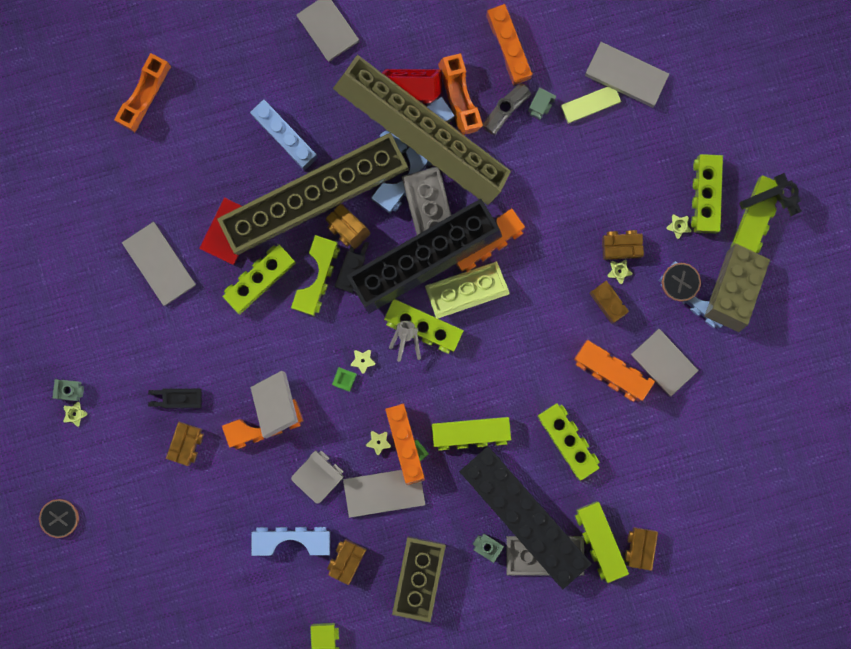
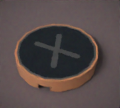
(681, 282)
(58, 518)

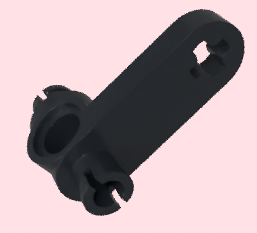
(782, 182)

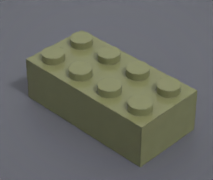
(737, 288)
(419, 579)

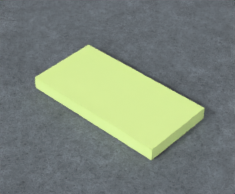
(467, 290)

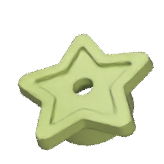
(684, 225)
(624, 271)
(359, 356)
(69, 414)
(373, 442)

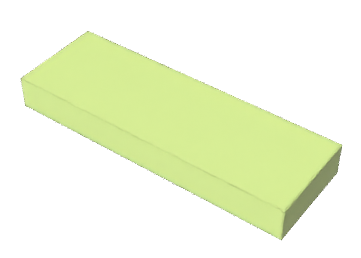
(590, 104)

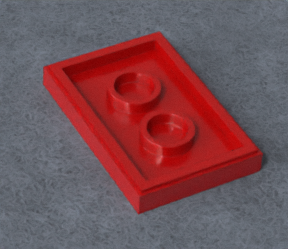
(215, 239)

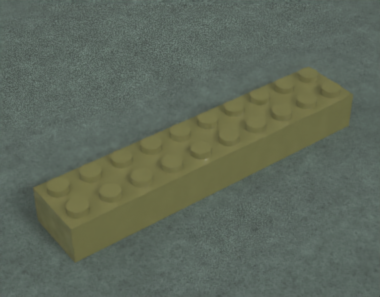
(422, 130)
(313, 194)

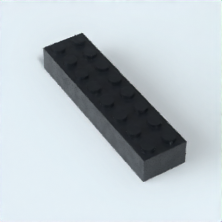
(424, 256)
(525, 517)

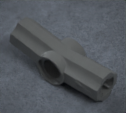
(514, 100)

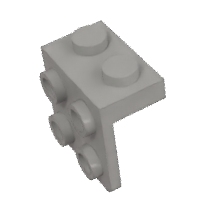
(317, 476)

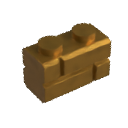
(347, 226)
(622, 246)
(609, 302)
(184, 444)
(641, 548)
(347, 561)

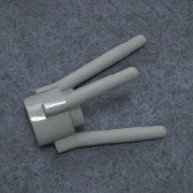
(405, 331)

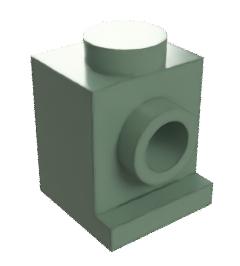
(541, 103)
(60, 387)
(495, 550)

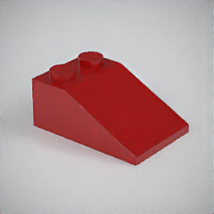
(419, 83)

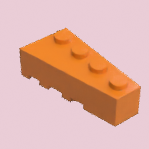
(613, 371)

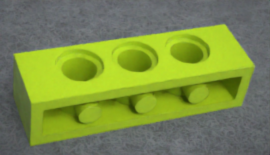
(714, 165)
(241, 303)
(453, 333)
(581, 469)

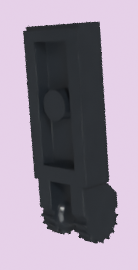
(351, 263)
(177, 398)

